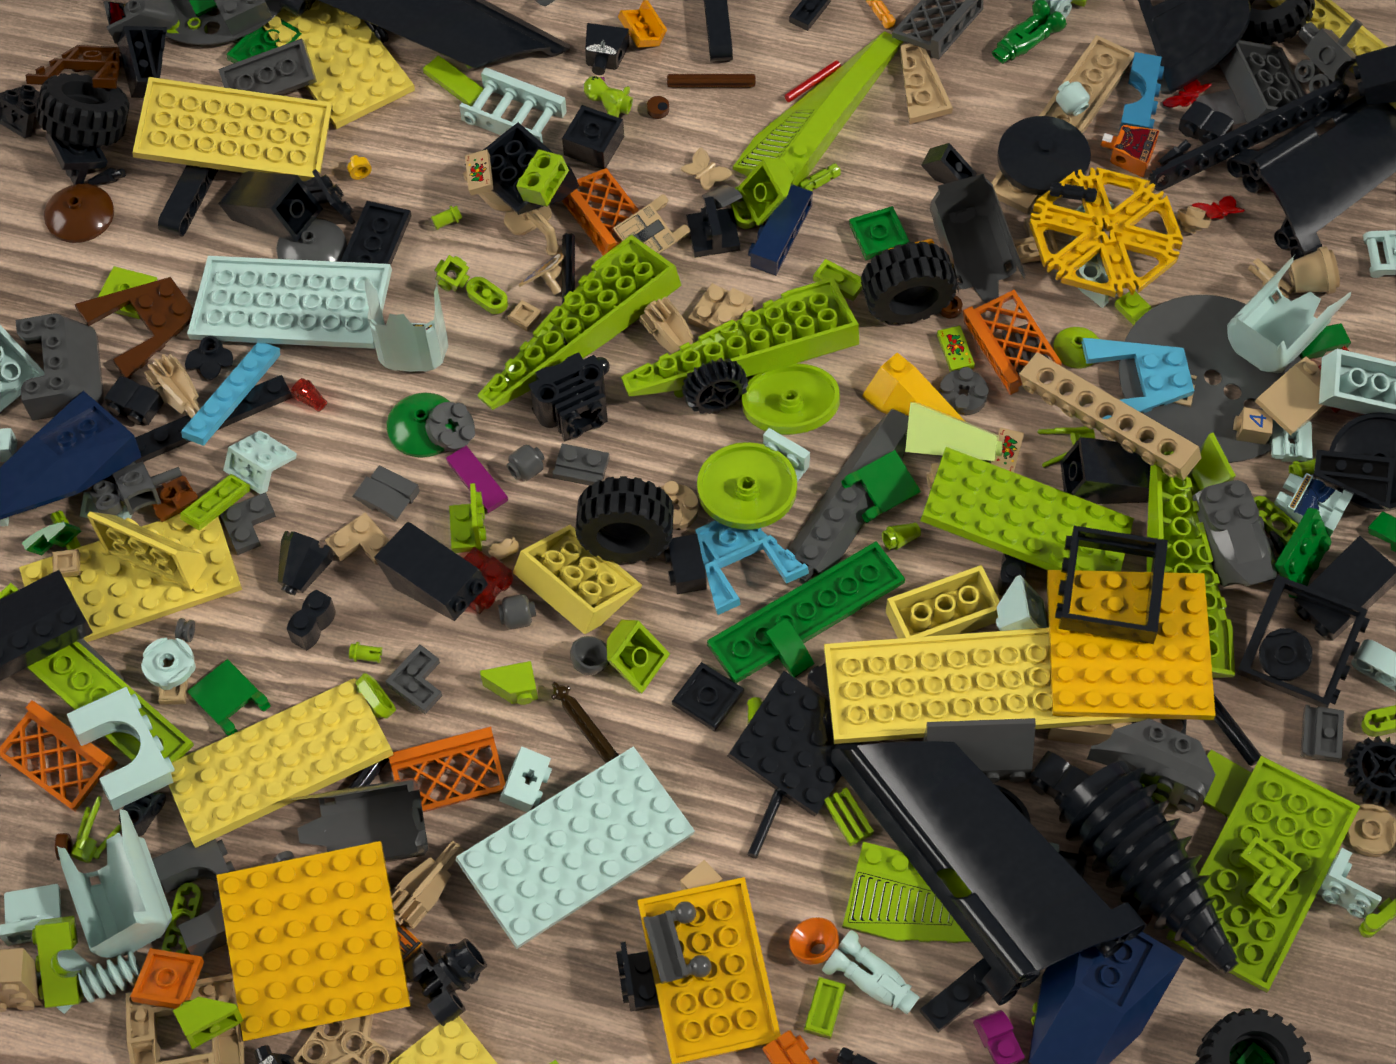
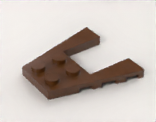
(101, 59)
(157, 304)

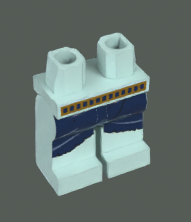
(1313, 494)

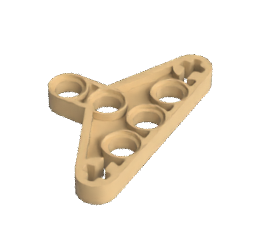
(335, 1047)

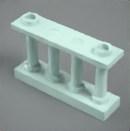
(512, 90)

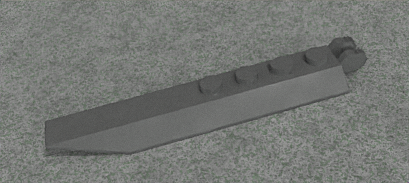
(840, 510)

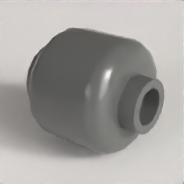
(525, 462)
(516, 611)

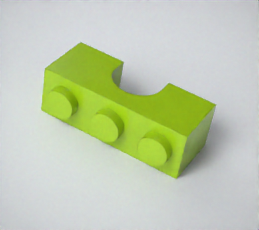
(58, 985)

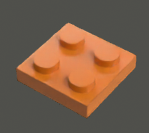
(167, 978)

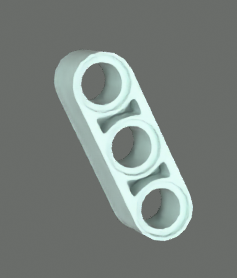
(1376, 662)

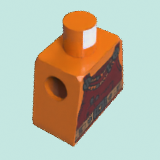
(1132, 148)

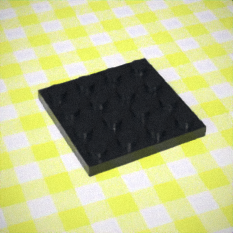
(792, 744)

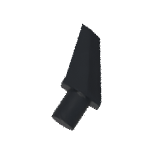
(1175, 152)
(107, 176)

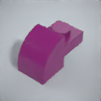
(998, 1036)

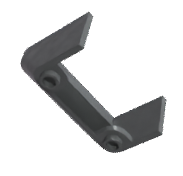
(145, 13)

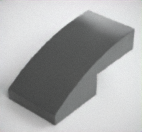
(723, 195)
(382, 497)

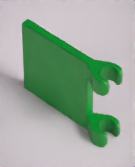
(885, 482)
(224, 693)

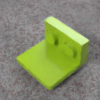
(467, 523)

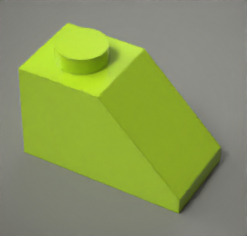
(511, 682)
(206, 1018)

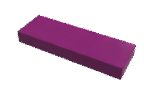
(472, 471)

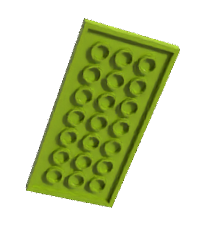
(1017, 514)
(1301, 824)

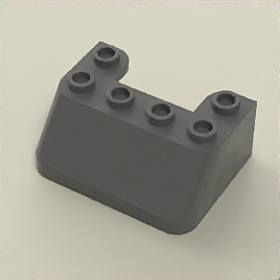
(69, 361)

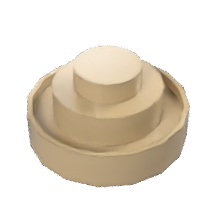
(1193, 219)

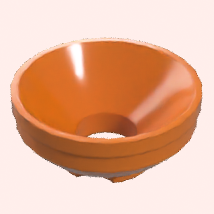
(810, 933)

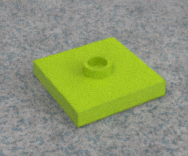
(122, 279)

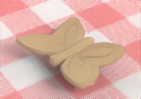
(706, 173)

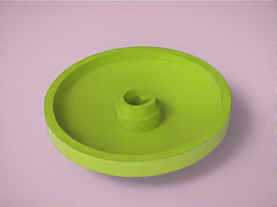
(791, 399)
(747, 486)

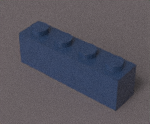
(780, 231)

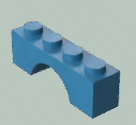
(1144, 77)

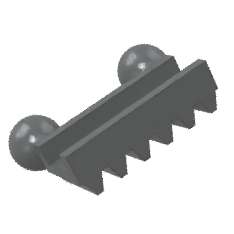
(667, 948)

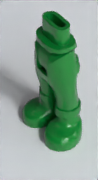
(1018, 39)

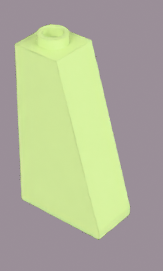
(933, 431)

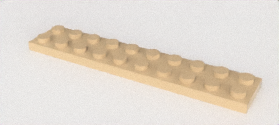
(1099, 73)

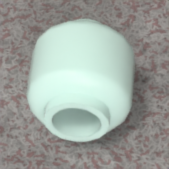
(1072, 98)

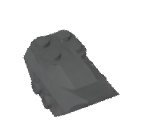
(1236, 534)
(1169, 760)

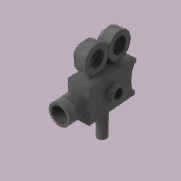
(1327, 54)
(134, 489)

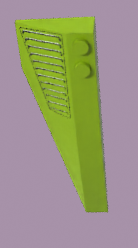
(896, 902)

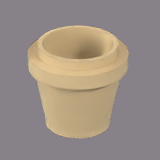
(1315, 272)

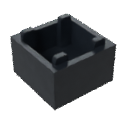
(593, 137)

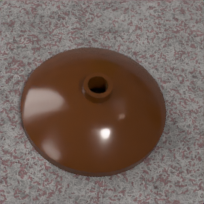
(79, 213)

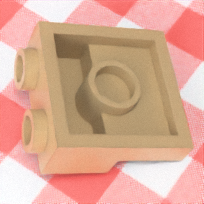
(719, 307)

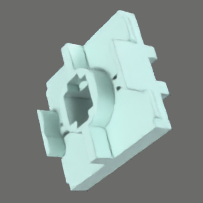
(1290, 452)

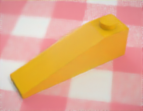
(901, 383)

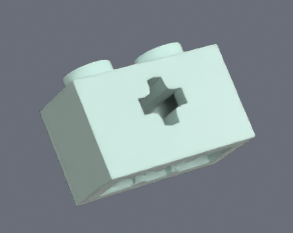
(516, 791)

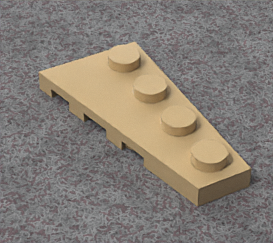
(922, 85)

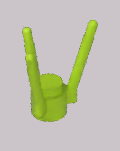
(1076, 433)
(85, 847)

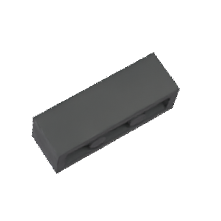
(396, 482)

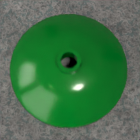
(408, 431)

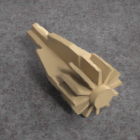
(666, 325)
(173, 384)
(423, 887)

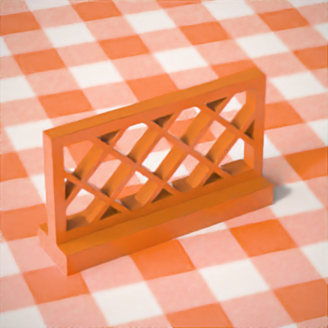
(589, 217)
(990, 344)
(63, 734)
(449, 748)

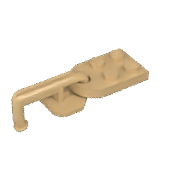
(524, 222)

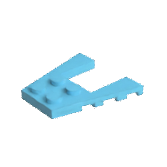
(1160, 369)
(726, 545)

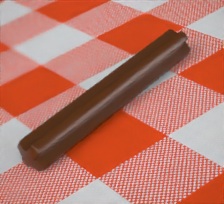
(711, 80)

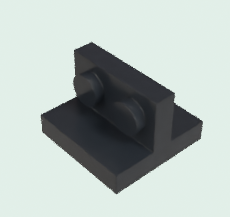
(76, 158)
(713, 230)

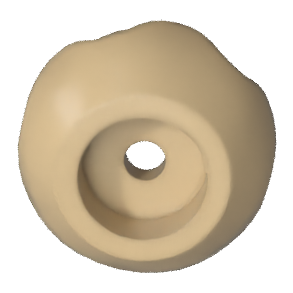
(504, 549)

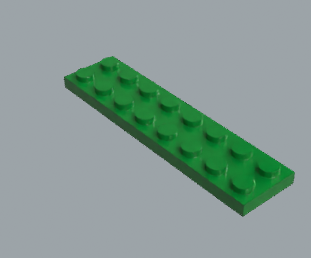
(808, 608)

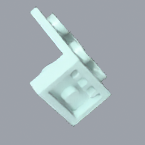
(793, 452)
(256, 458)
(1344, 892)
(26, 909)

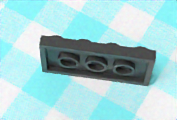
(272, 71)

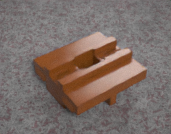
(174, 498)

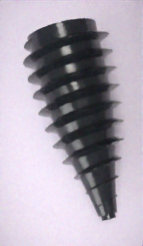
(1146, 857)

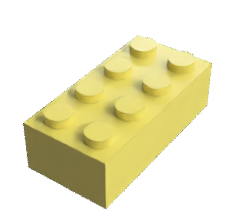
(945, 606)

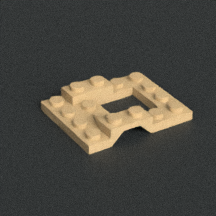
(142, 1028)

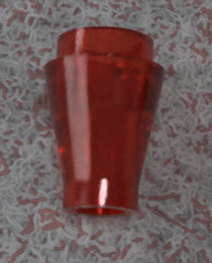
(308, 394)

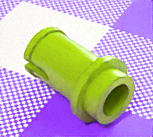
(446, 217)
(1301, 468)
(365, 653)

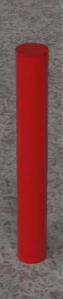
(812, 81)

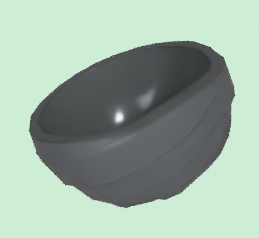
(589, 655)

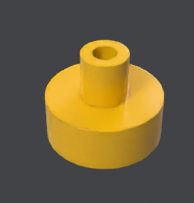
(359, 167)

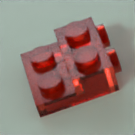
(496, 575)

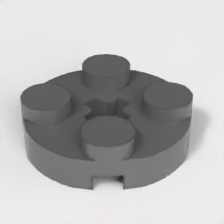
(968, 380)
(456, 414)

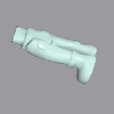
(885, 983)

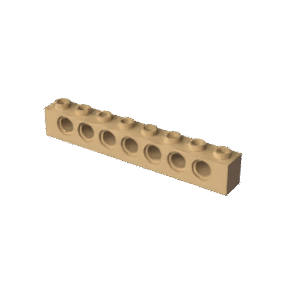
(1042, 369)

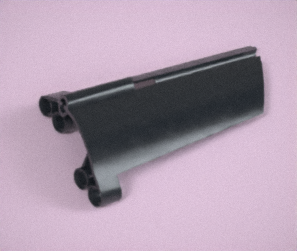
(460, 29)
(1325, 173)
(1024, 895)

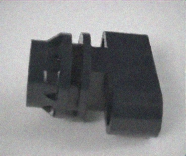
(455, 969)

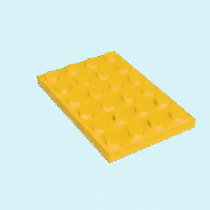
(732, 1003)

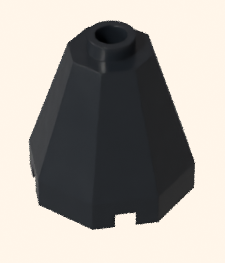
(301, 561)

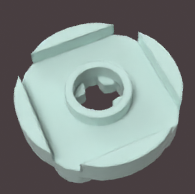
(171, 676)

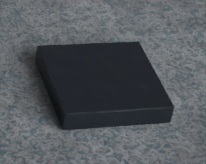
(708, 696)

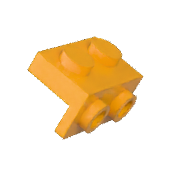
(643, 25)

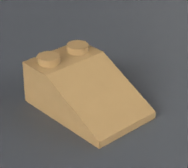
(1294, 396)

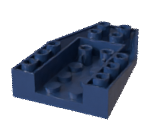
(66, 457)
(1099, 1004)

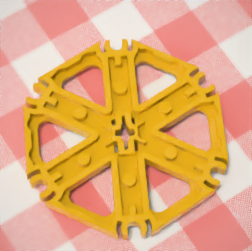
(1122, 234)

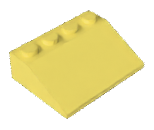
(148, 549)
(574, 580)

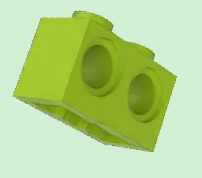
(542, 178)

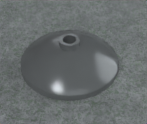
(326, 243)

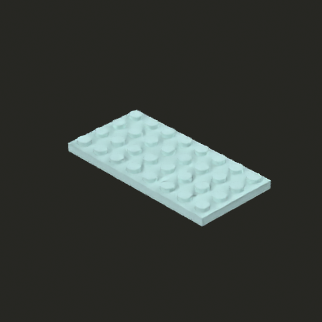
(287, 301)
(574, 846)

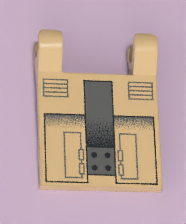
(650, 227)

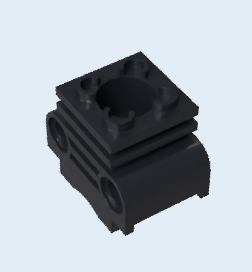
(570, 396)

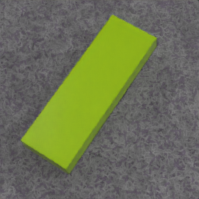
(453, 80)
(215, 502)

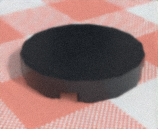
(1285, 654)

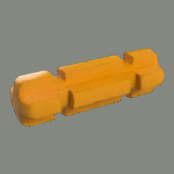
(882, 13)

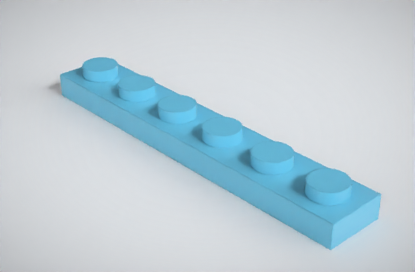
(230, 393)

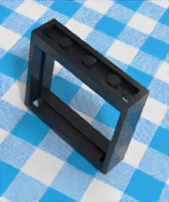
(1119, 543)
(1319, 598)

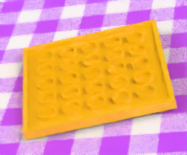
(1128, 677)
(313, 941)

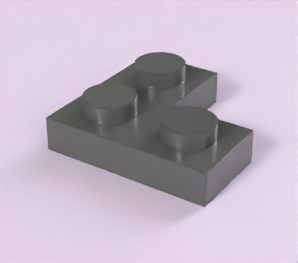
(242, 517)
(410, 680)

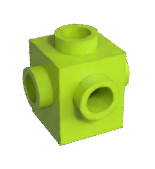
(454, 265)

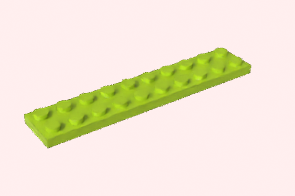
(83, 678)

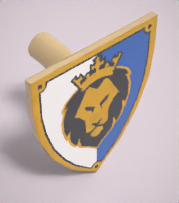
(549, 272)

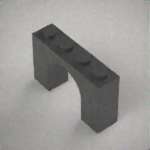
(191, 864)

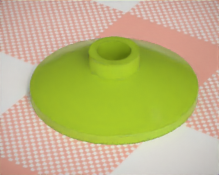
(1070, 352)

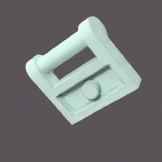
(1388, 239)

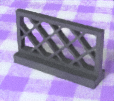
(942, 36)

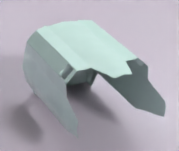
(1277, 332)
(403, 345)
(129, 902)

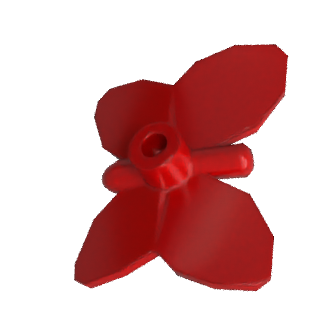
(1188, 97)
(1226, 205)

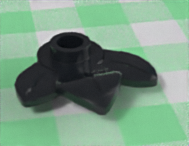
(209, 360)

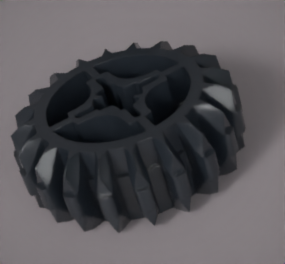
(715, 386)
(1370, 754)

